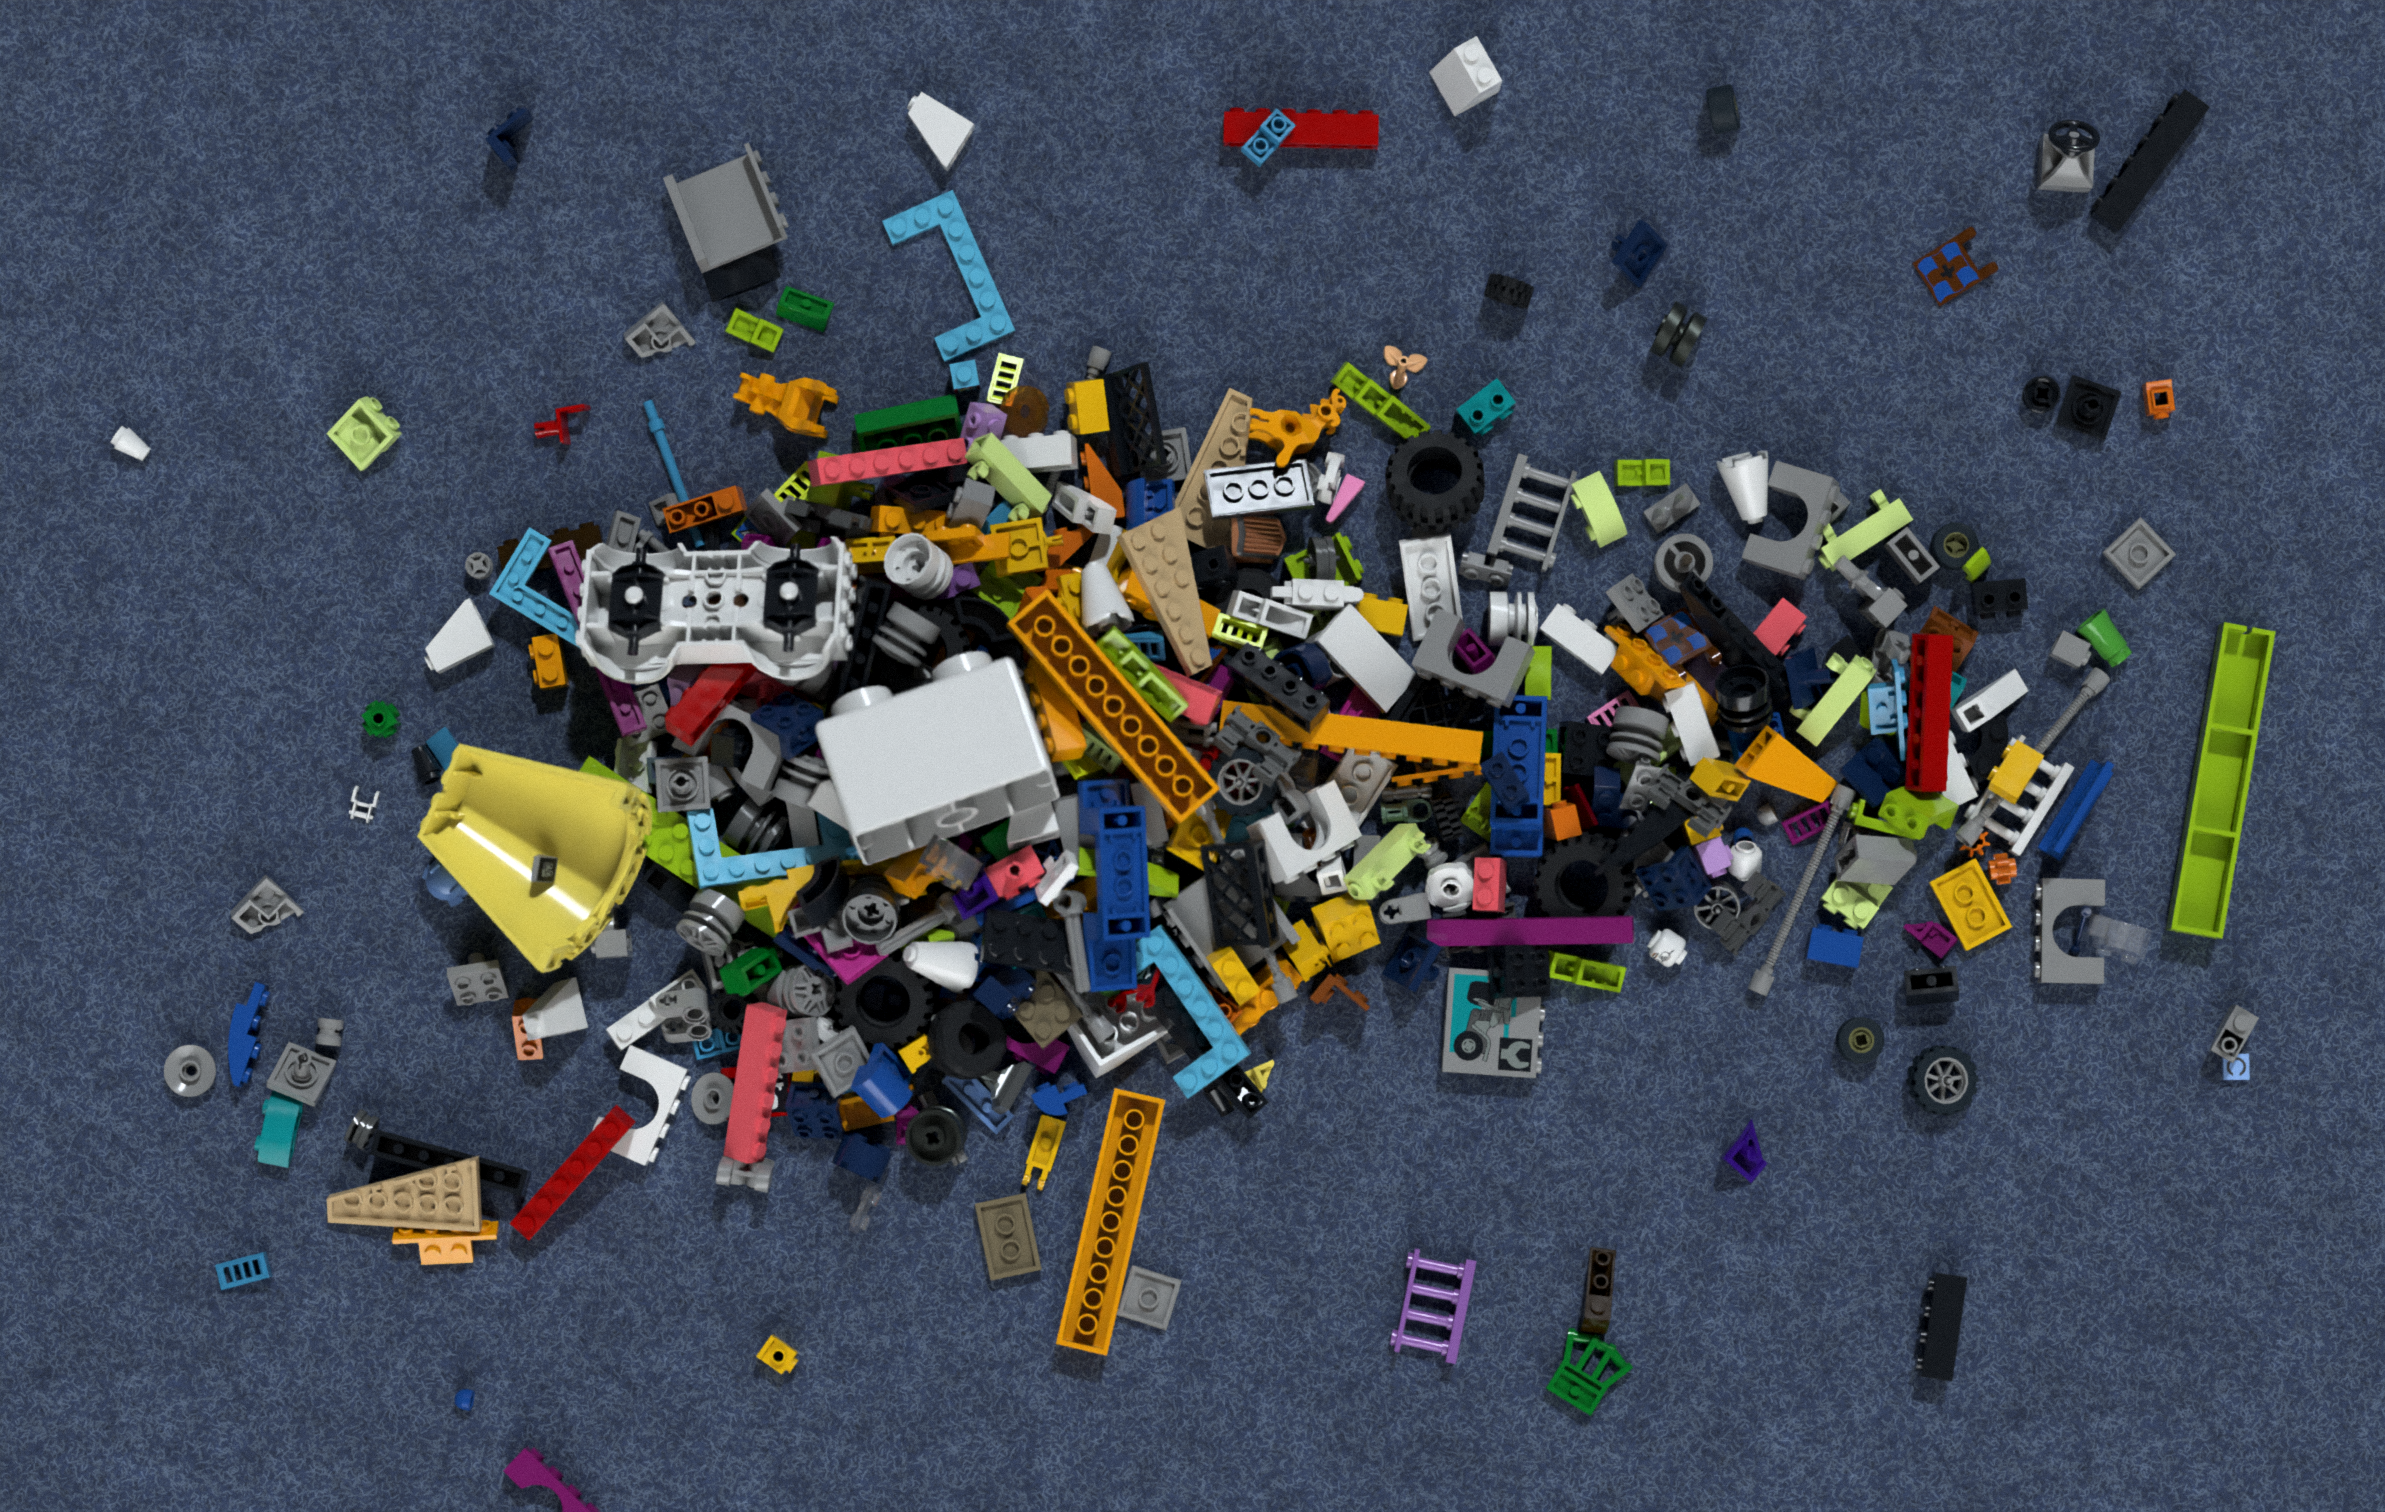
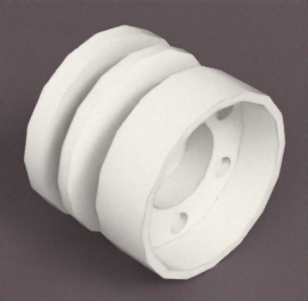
(918, 566)
(1511, 618)

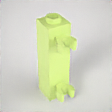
(1009, 476)
(1865, 534)
(1836, 699)
(1385, 861)

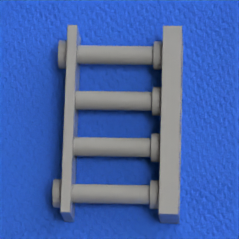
(1507, 518)

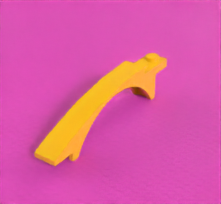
(781, 894)

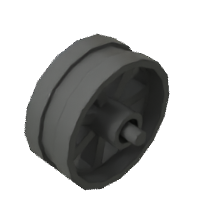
(1321, 558)
(1717, 904)

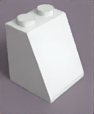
(1466, 76)

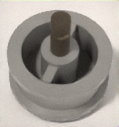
(1679, 557)

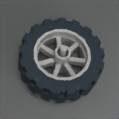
(1225, 799)
(1966, 1080)

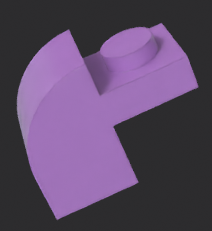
(963, 578)

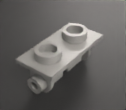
(1474, 568)
(1640, 783)

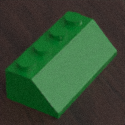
(909, 424)

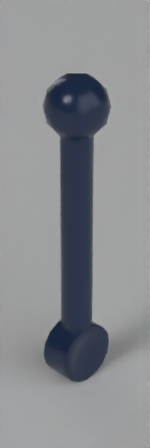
(2086, 912)

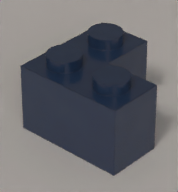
(1606, 799)
(1006, 990)

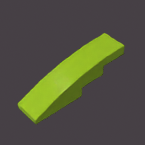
(1378, 402)
(1142, 674)
(1160, 880)
(1586, 971)

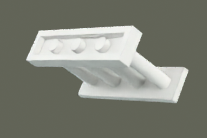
(2029, 817)

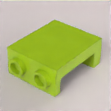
(1346, 569)
(1917, 810)
(1857, 818)

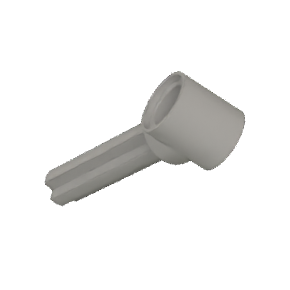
(944, 912)
(1074, 935)

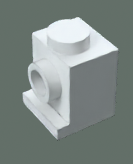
(1331, 875)

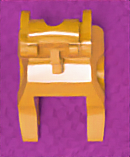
(791, 403)
(1293, 433)

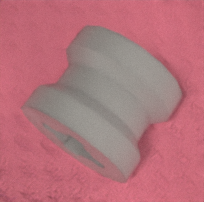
(475, 563)
(1434, 855)

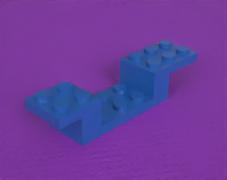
(1522, 739)
(1120, 882)

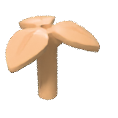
(1413, 363)

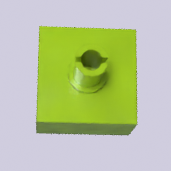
(839, 494)

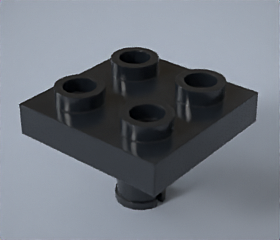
(2088, 408)

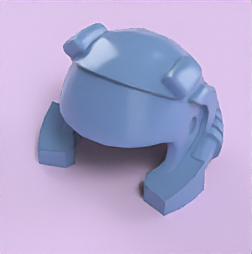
(443, 884)

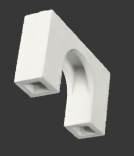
(1334, 831)
(668, 1081)

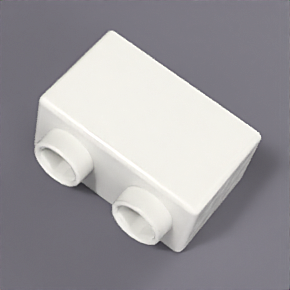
(935, 756)

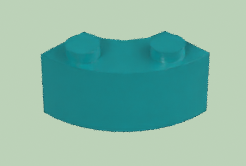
(279, 1130)

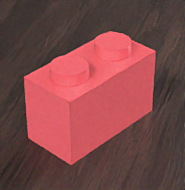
(1779, 626)
(1489, 885)

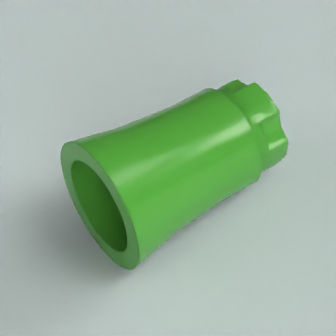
(2105, 637)

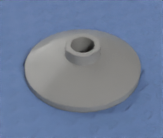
(176, 1070)
(705, 1098)

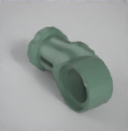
(1406, 811)

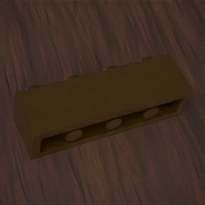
(583, 538)

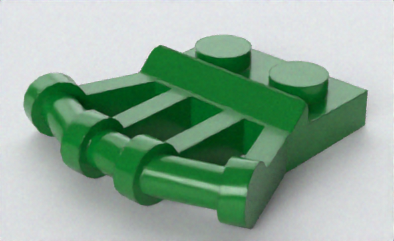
(1577, 1386)

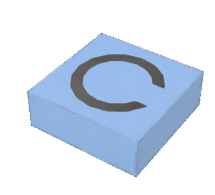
(2238, 1070)

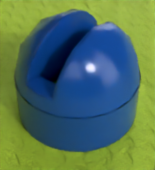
(1743, 834)
(464, 1399)

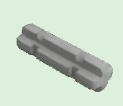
(1407, 792)

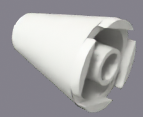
(1747, 483)
(1102, 601)
(944, 963)

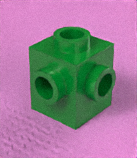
(389, 723)

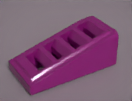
(1806, 813)

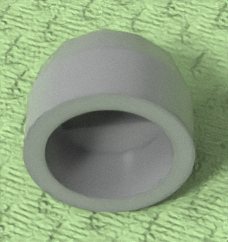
(1767, 815)

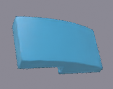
(1268, 137)
(716, 1044)

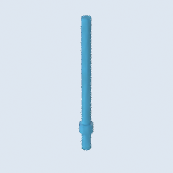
(656, 426)

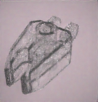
(1305, 775)

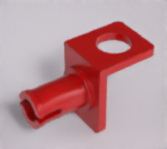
(560, 425)

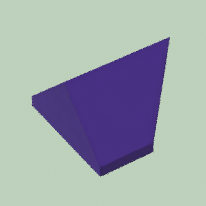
(977, 898)
(1745, 1154)

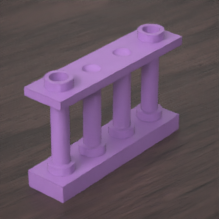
(1457, 1297)

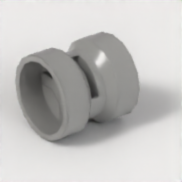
(329, 1032)

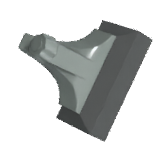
(1005, 1085)

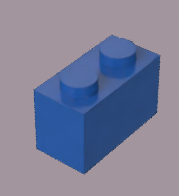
(1834, 947)

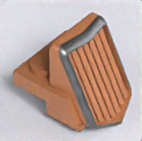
(1257, 539)

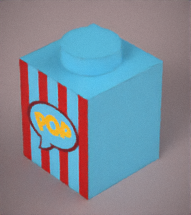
(964, 376)

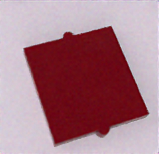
(1585, 814)

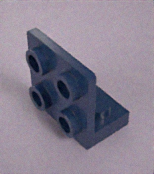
(499, 135)
(791, 720)
(1875, 771)
(1675, 882)
(814, 1111)

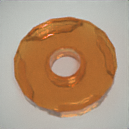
(1038, 410)

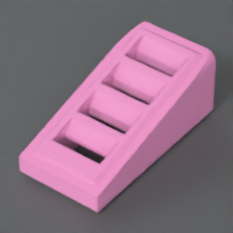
(1348, 490)
(1591, 719)

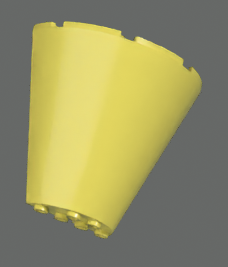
(507, 810)

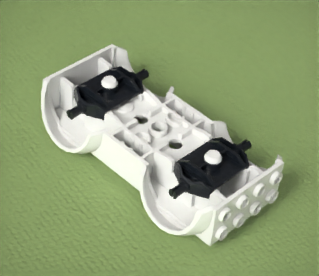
(788, 629)

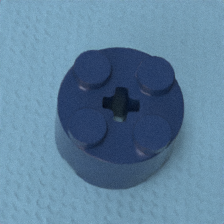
(1307, 662)
(862, 1158)

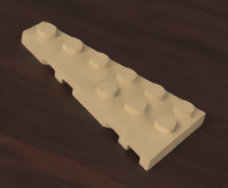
(1222, 448)
(1165, 572)
(427, 1199)

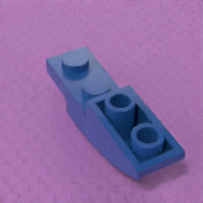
(241, 1044)

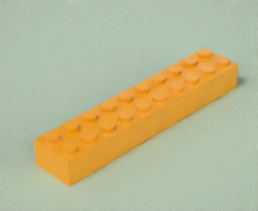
(1112, 707)
(1370, 735)
(1110, 1221)

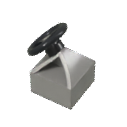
(2067, 159)

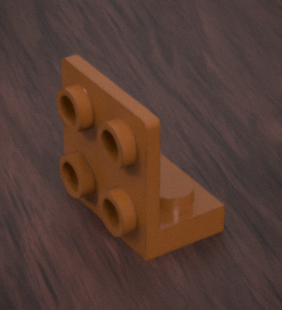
(1963, 635)
(1324, 991)

